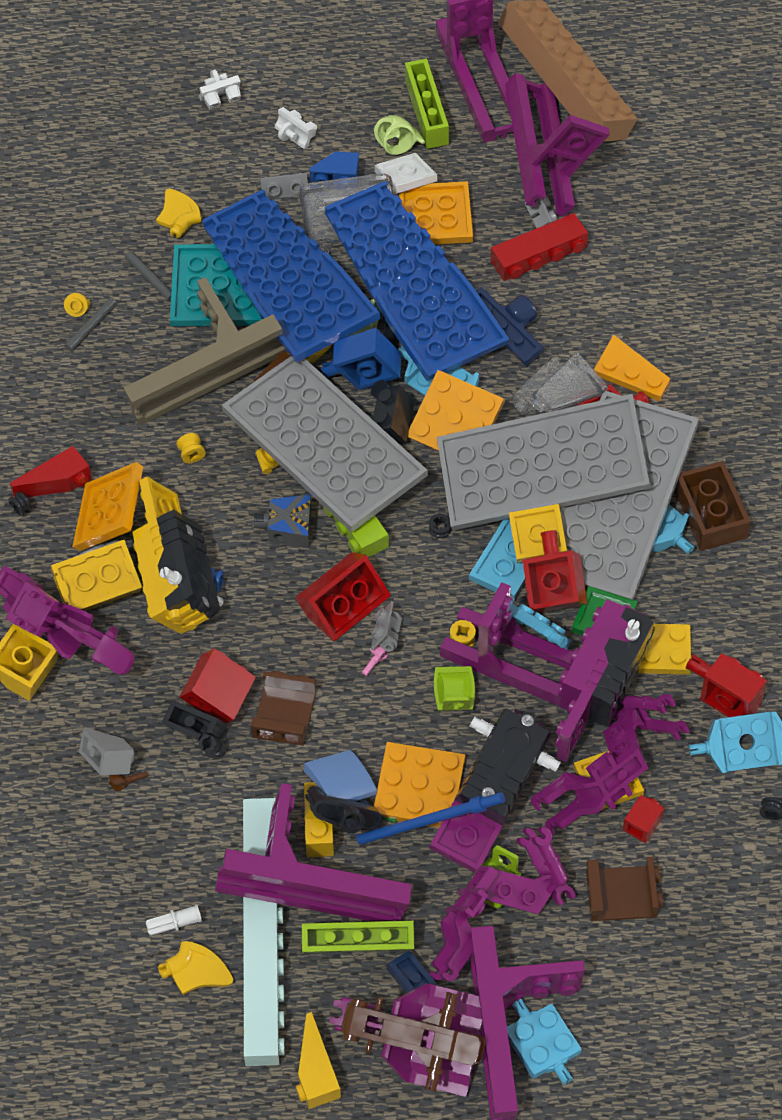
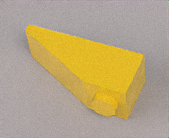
(317, 832)
(315, 1074)

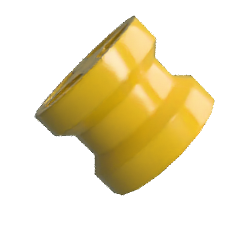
(190, 448)
(466, 627)

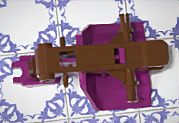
(426, 1038)

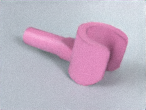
(379, 655)

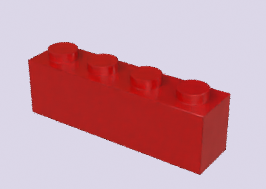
(539, 247)

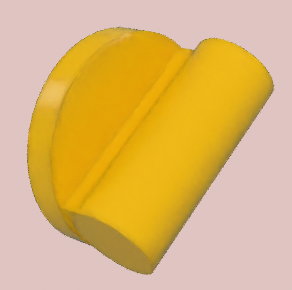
(76, 304)
(266, 462)

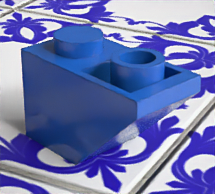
(335, 166)

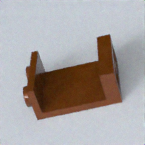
(284, 708)
(623, 891)

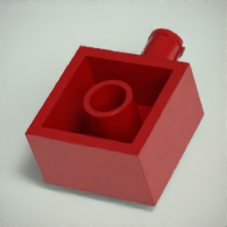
(554, 578)
(729, 685)

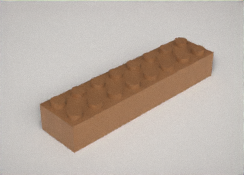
(566, 67)

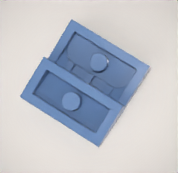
(341, 776)

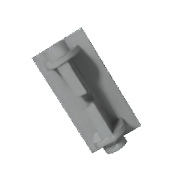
(283, 185)
(546, 216)
(386, 628)

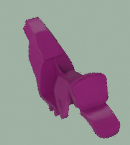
(62, 623)

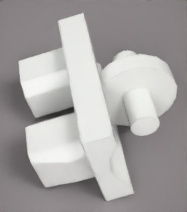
(218, 86)
(293, 128)

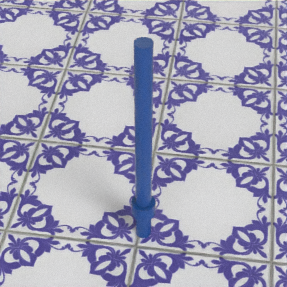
(475, 805)

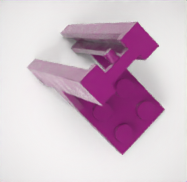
(464, 20)
(564, 145)
(497, 626)
(287, 882)
(497, 992)

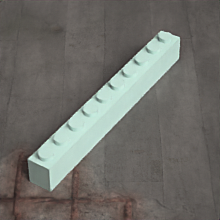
(261, 949)

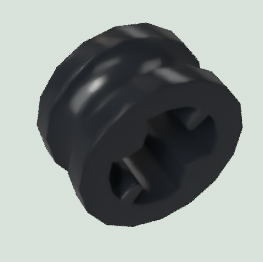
(20, 503)
(439, 533)
(771, 808)

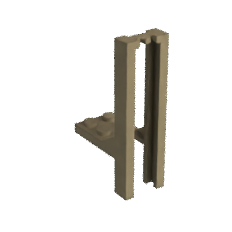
(209, 368)

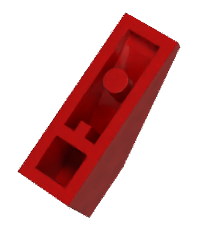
(56, 475)

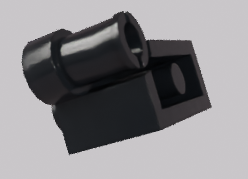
(392, 410)
(197, 726)

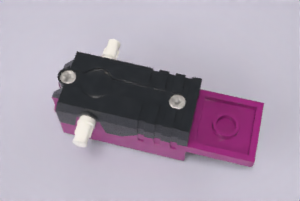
(601, 670)
(501, 766)

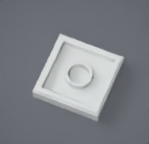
(407, 172)

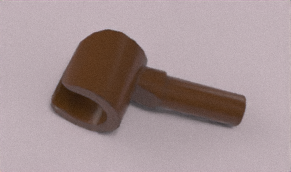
(119, 782)

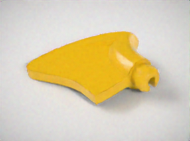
(178, 213)
(195, 968)

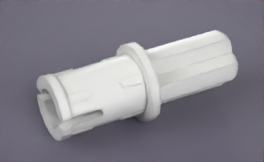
(173, 920)

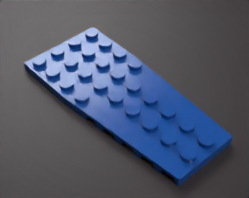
(288, 276)
(413, 284)

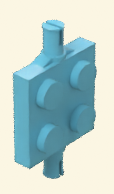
(541, 624)
(542, 1041)

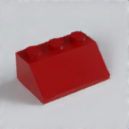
(343, 595)

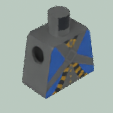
(287, 520)

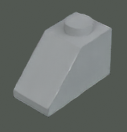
(106, 752)

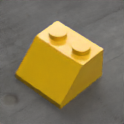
(25, 661)

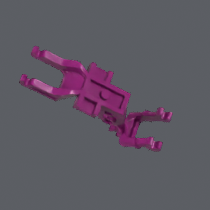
(612, 770)
(502, 889)

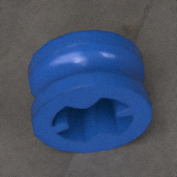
(218, 579)

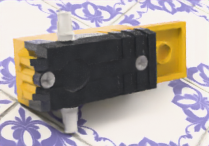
(173, 562)

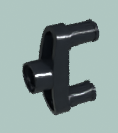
(335, 811)

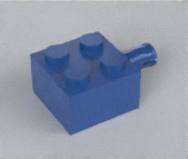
(364, 359)

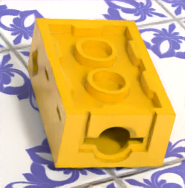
(96, 577)

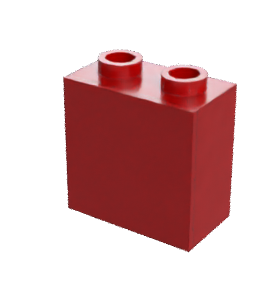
(217, 686)

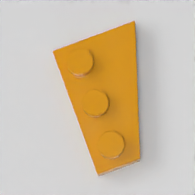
(630, 370)

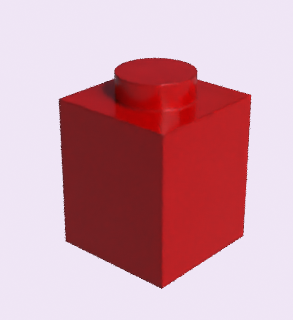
(643, 818)

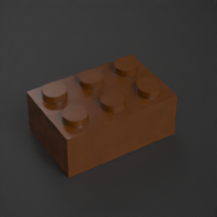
(712, 506)

